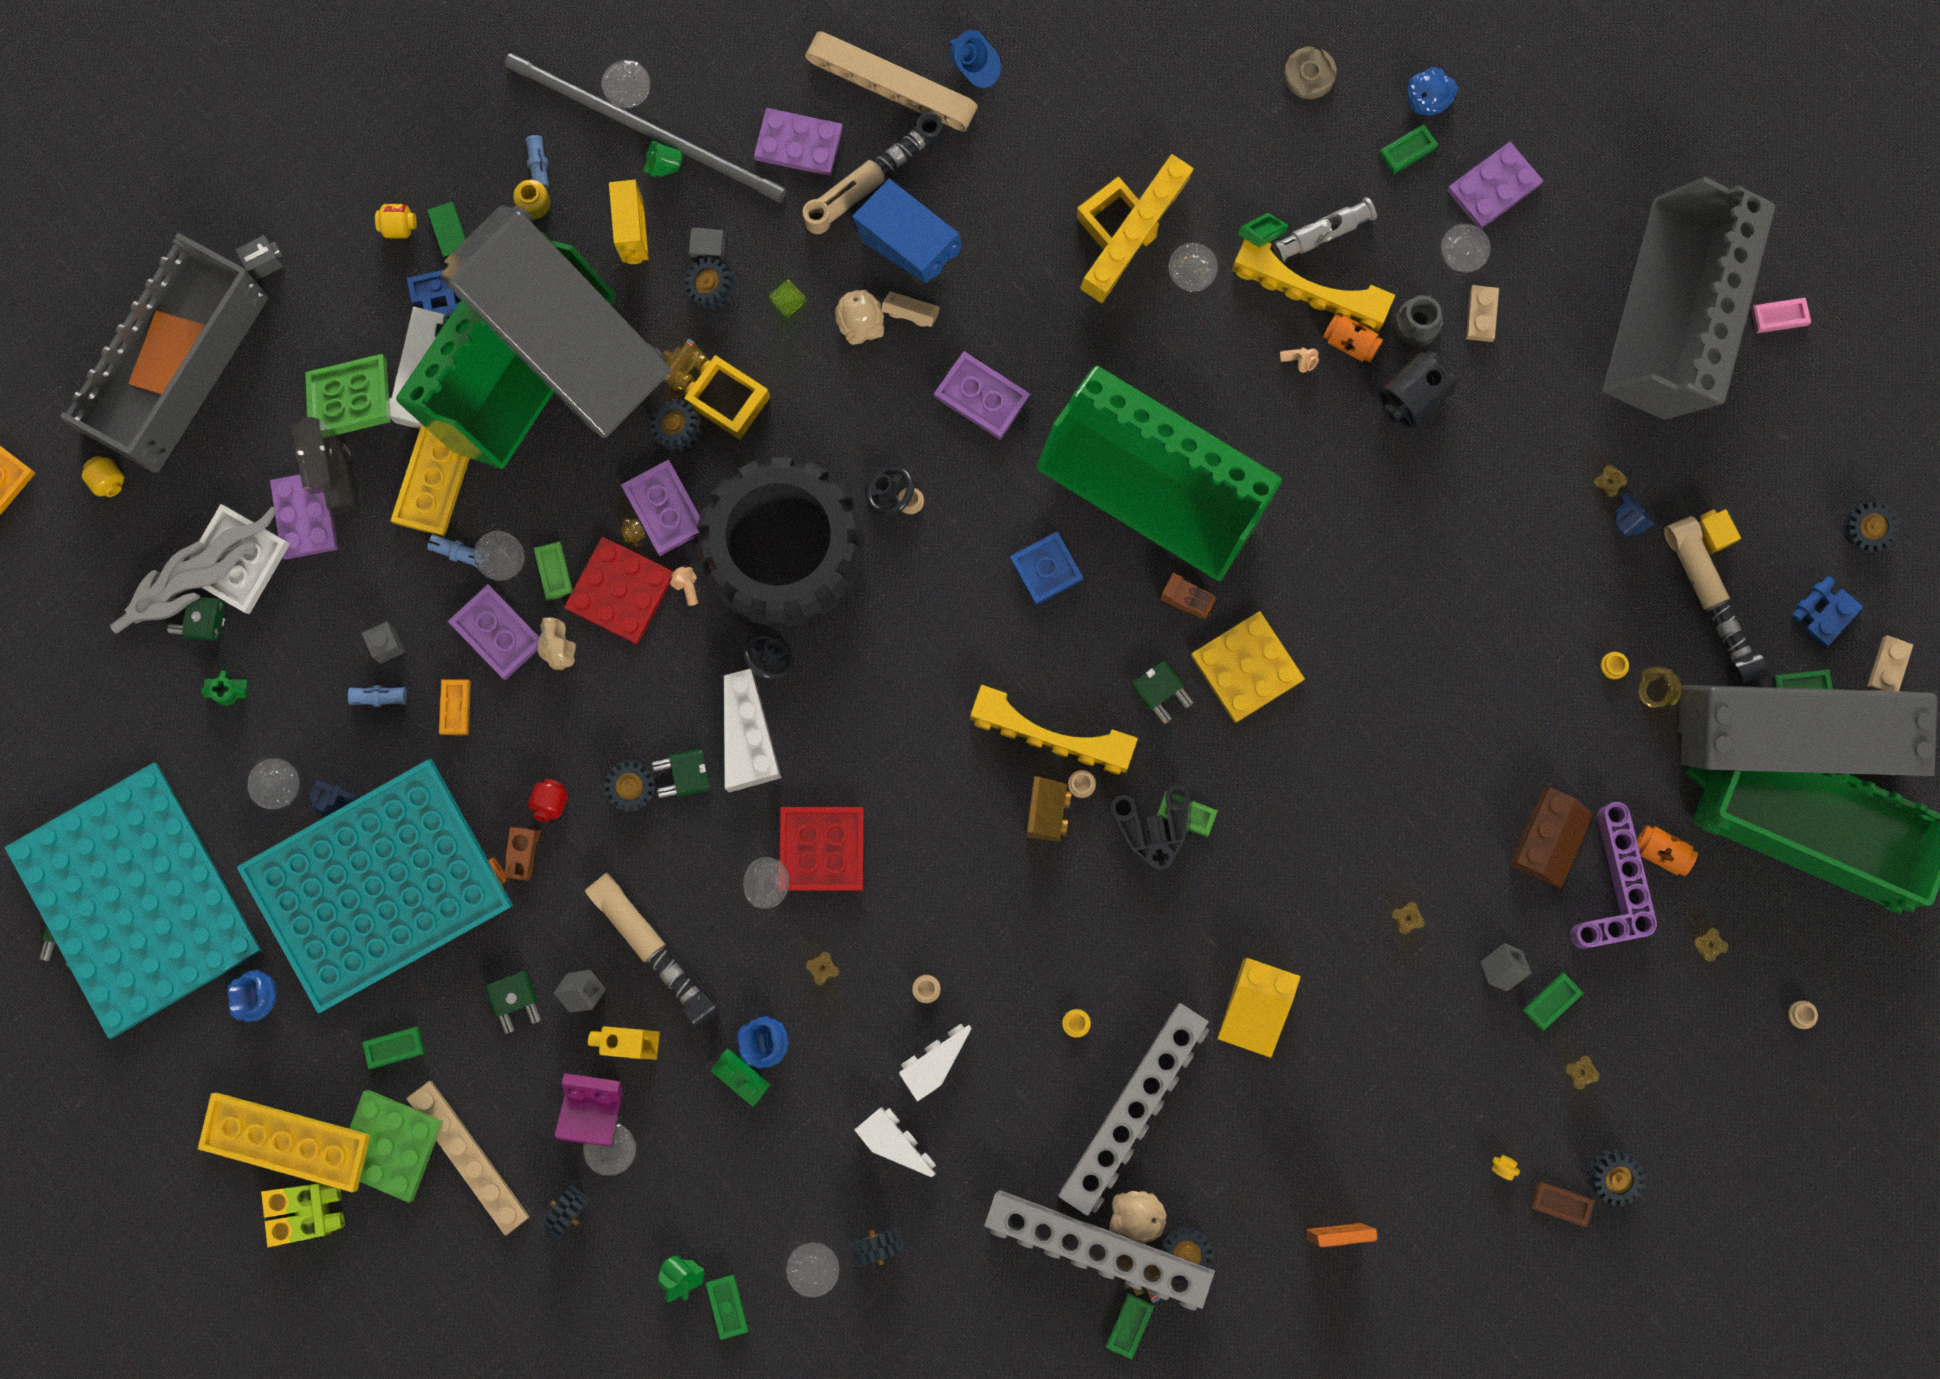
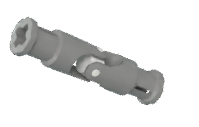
(1321, 231)

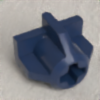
(1631, 517)
(328, 798)

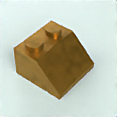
(1047, 810)

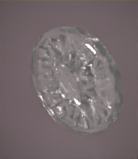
(625, 84)
(1465, 248)
(1193, 267)
(498, 555)
(273, 784)
(766, 882)
(612, 1159)
(812, 1269)

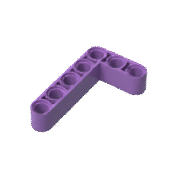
(1622, 884)

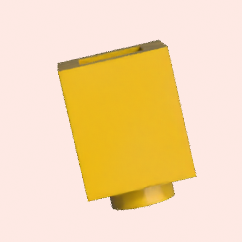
(1718, 530)

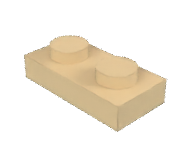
(910, 309)
(1482, 313)
(1890, 664)

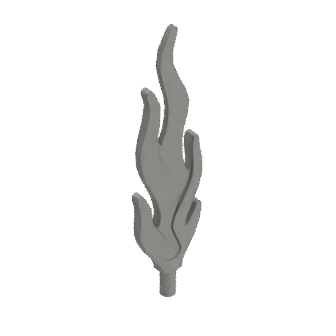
(157, 589)

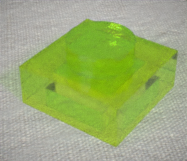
(787, 298)

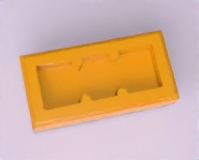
(454, 707)

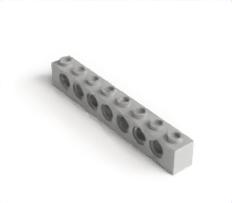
(1180, 1019)
(1198, 1276)

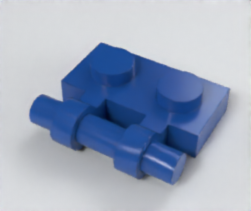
(430, 288)
(1832, 618)

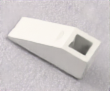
(930, 1070)
(887, 1140)

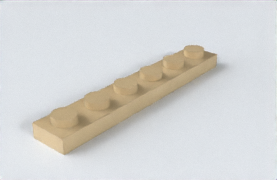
(470, 1160)

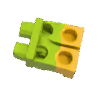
(310, 1211)

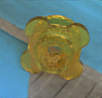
(1614, 474)
(632, 531)
(1400, 916)
(1702, 944)
(830, 969)
(1590, 1075)

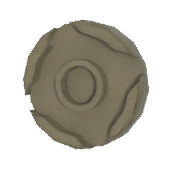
(1310, 72)

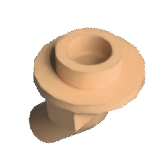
(1306, 358)
(684, 579)

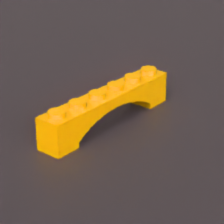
(1135, 228)
(1364, 306)
(994, 711)

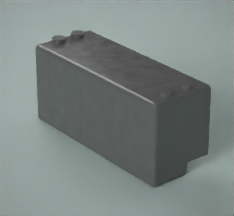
(195, 288)
(1689, 299)
(554, 319)
(1808, 730)

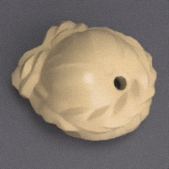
(859, 317)
(553, 644)
(1134, 1216)

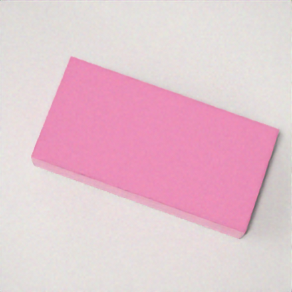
(1780, 315)

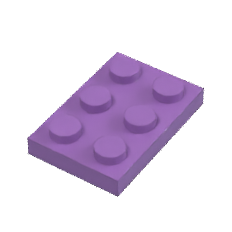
(798, 142)
(1495, 185)
(982, 395)
(663, 507)
(302, 518)
(495, 632)

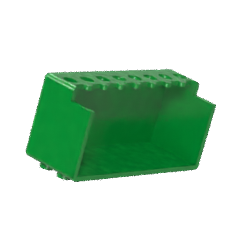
(476, 388)
(1157, 472)
(1832, 830)

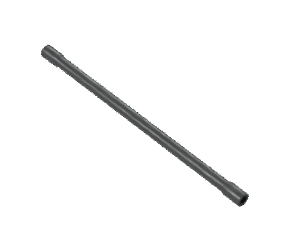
(760, 184)

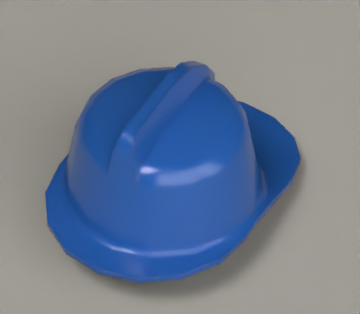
(975, 58)

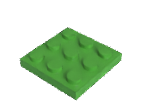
(350, 394)
(397, 1145)

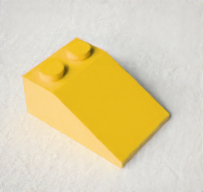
(1258, 1007)

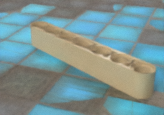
(890, 80)

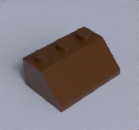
(1552, 837)

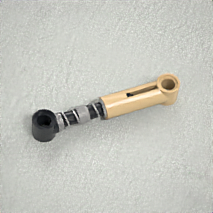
(870, 175)
(1686, 539)
(649, 947)

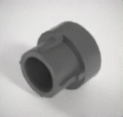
(1413, 333)

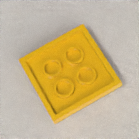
(1247, 667)

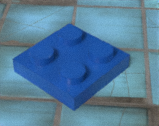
(1046, 568)

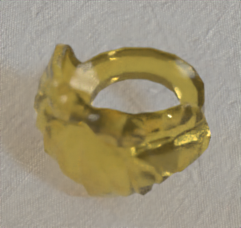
(1668, 675)

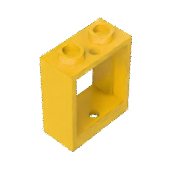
(1100, 201)
(628, 221)
(747, 413)

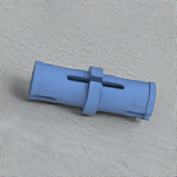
(537, 162)
(455, 550)
(377, 696)

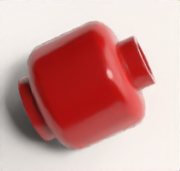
(547, 800)

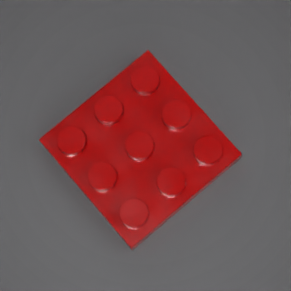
(619, 590)
(823, 847)

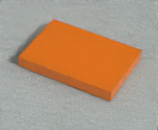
(163, 351)
(1341, 1235)

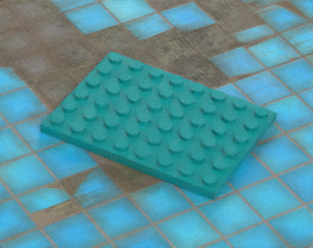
(374, 886)
(133, 900)

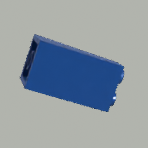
(906, 232)

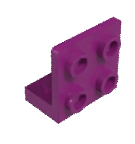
(589, 1110)

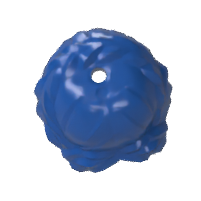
(1439, 92)
(251, 996)
(762, 1042)

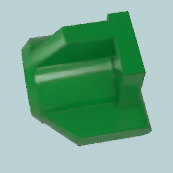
(662, 160)
(225, 690)
(679, 1277)

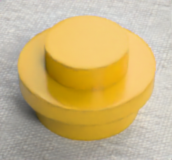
(1614, 665)
(1076, 1023)
(1505, 1167)

